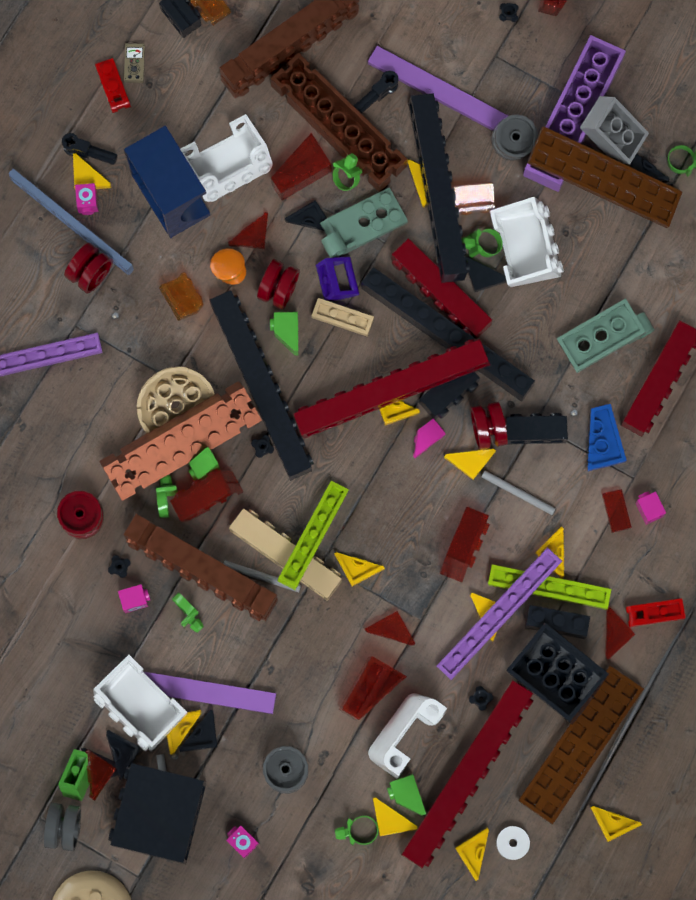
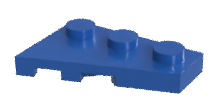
(604, 439)

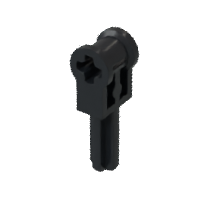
(379, 91)
(86, 150)

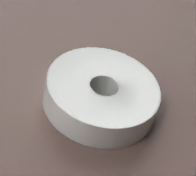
(504, 847)

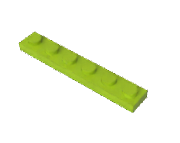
(313, 535)
(554, 588)

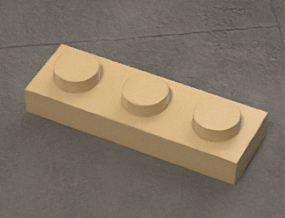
(342, 317)

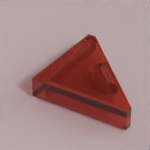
(253, 235)
(392, 628)
(616, 633)
(98, 774)

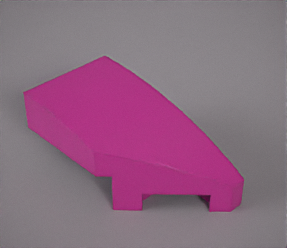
(427, 436)

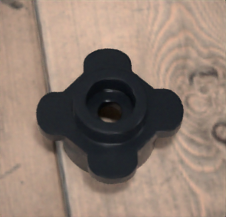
(505, 7)
(260, 452)
(122, 572)
(480, 692)

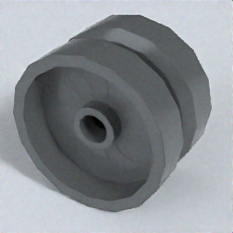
(517, 126)
(284, 757)
(62, 827)

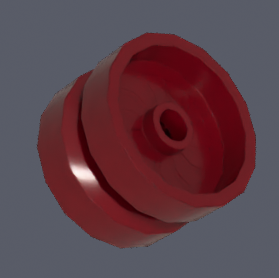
(88, 267)
(278, 284)
(492, 424)
(73, 505)

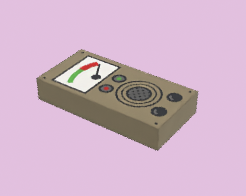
(134, 63)

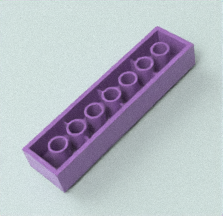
(588, 81)

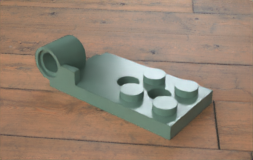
(346, 233)
(621, 328)

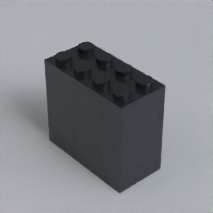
(157, 813)

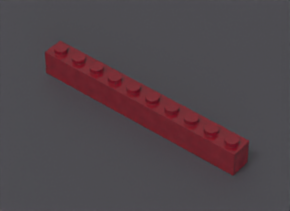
(392, 388)
(467, 774)

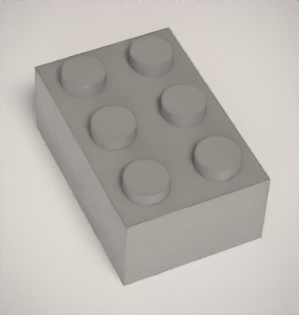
(614, 129)

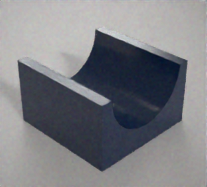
(167, 181)

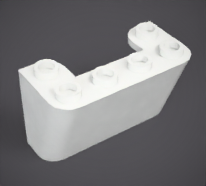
(231, 161)
(527, 242)
(138, 704)
(383, 748)

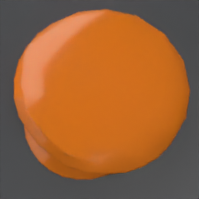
(228, 266)

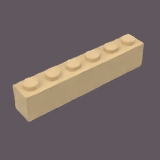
(279, 549)

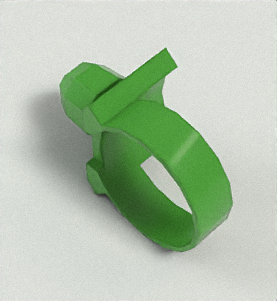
(348, 165)
(688, 171)
(473, 245)
(165, 490)
(190, 611)
(342, 833)

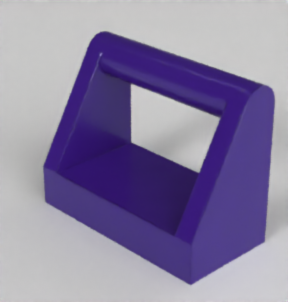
(329, 280)

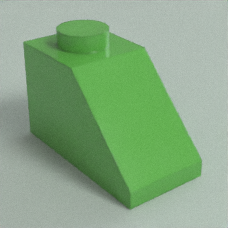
(286, 330)
(203, 464)
(75, 778)
(406, 794)

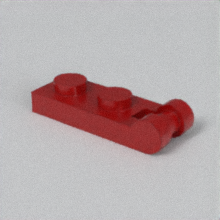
(112, 85)
(656, 612)

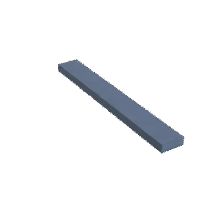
(69, 220)

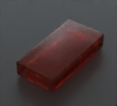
(616, 511)

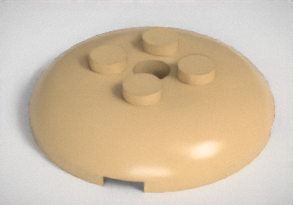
(168, 386)
(92, 886)

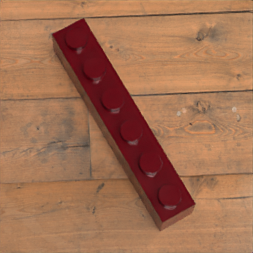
(446, 295)
(660, 379)

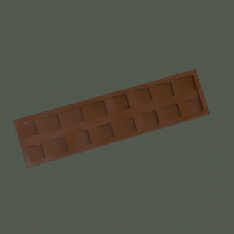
(604, 177)
(580, 747)

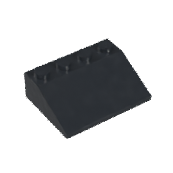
(558, 673)

